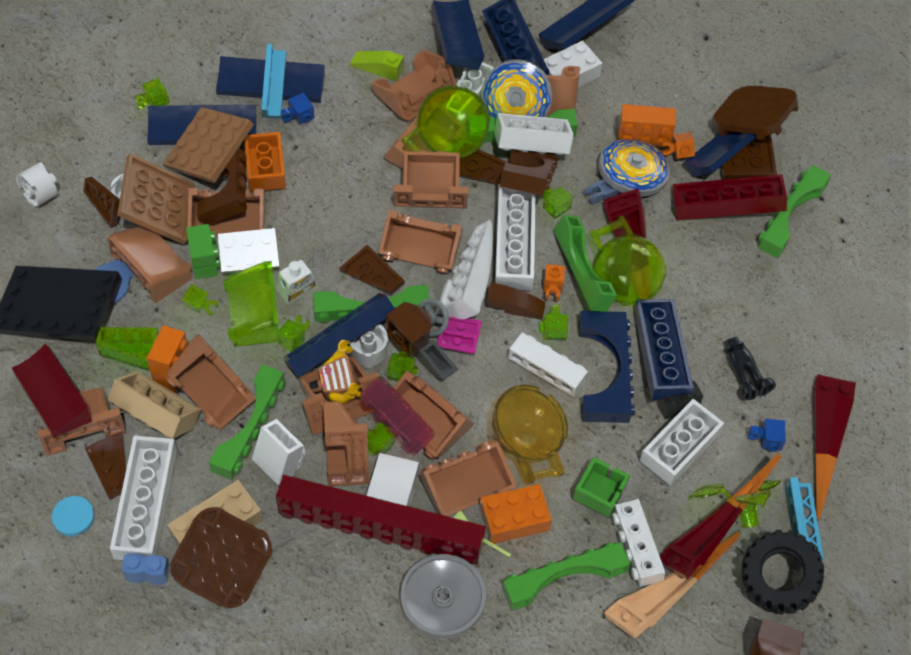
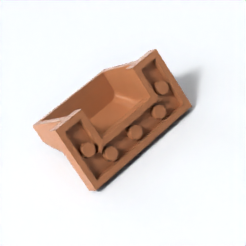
(431, 181)
(314, 403)
(101, 416)
(345, 447)

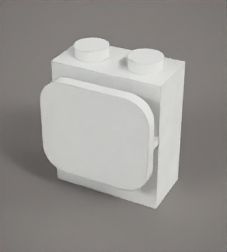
(278, 451)
(393, 479)

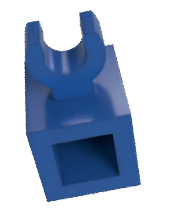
(299, 108)
(771, 434)

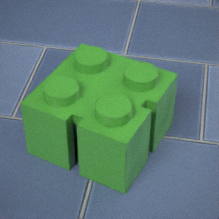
(203, 251)
(599, 491)

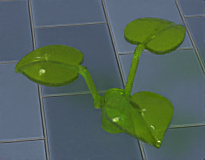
(757, 498)

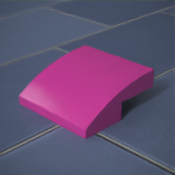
(460, 335)

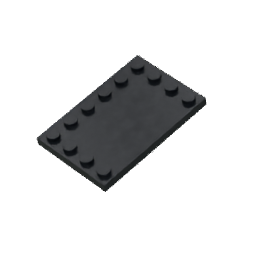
(56, 302)

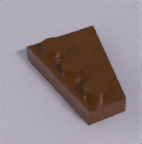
(103, 200)
(372, 270)
(109, 463)

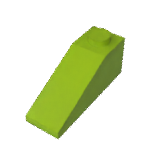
(382, 63)

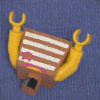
(337, 377)

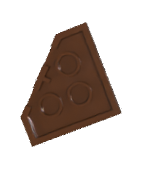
(751, 161)

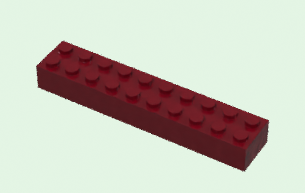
(379, 519)

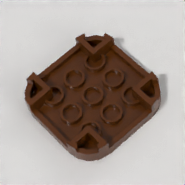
(756, 110)
(221, 558)

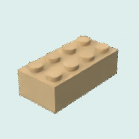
(154, 404)
(232, 499)

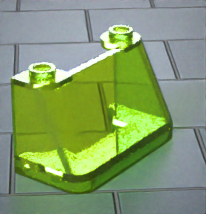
(252, 305)

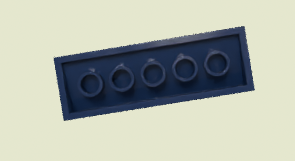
(580, 22)
(513, 33)
(458, 34)
(246, 78)
(169, 123)
(717, 152)
(346, 328)
(662, 348)

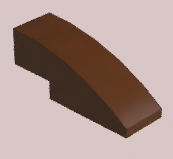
(515, 301)

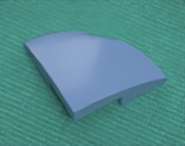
(125, 272)

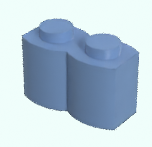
(140, 569)

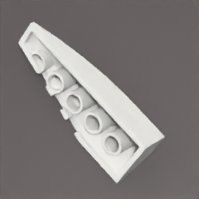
(468, 285)

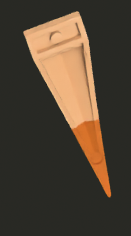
(648, 605)

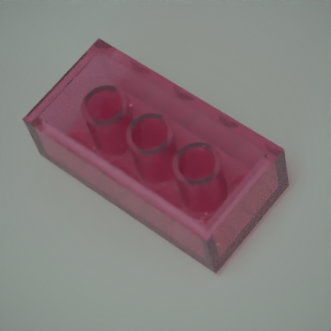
(398, 414)

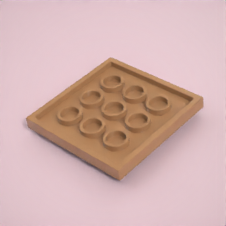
(208, 144)
(155, 198)

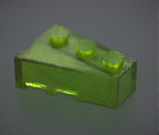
(127, 344)

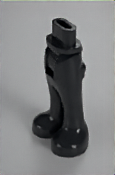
(742, 359)

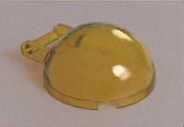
(530, 429)

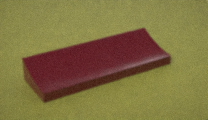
(730, 197)
(52, 392)

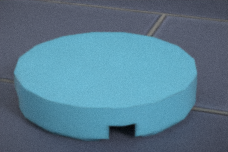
(73, 516)

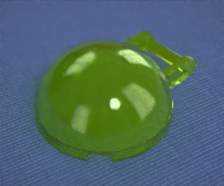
(451, 121)
(629, 263)

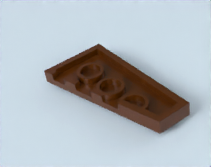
(481, 167)

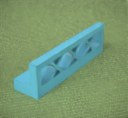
(273, 83)
(797, 513)

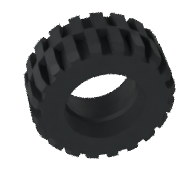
(788, 544)

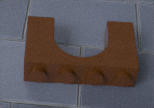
(529, 171)
(231, 198)

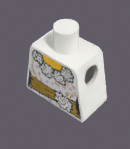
(295, 281)

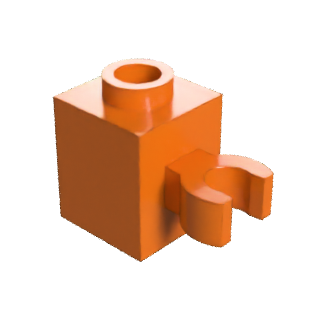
(682, 145)
(553, 280)

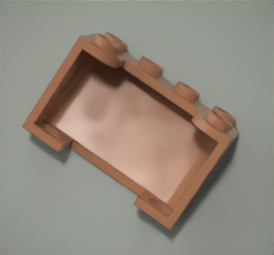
(467, 479)

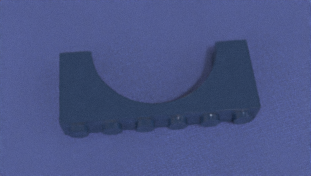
(615, 402)

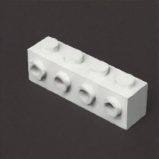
(548, 364)
(638, 542)

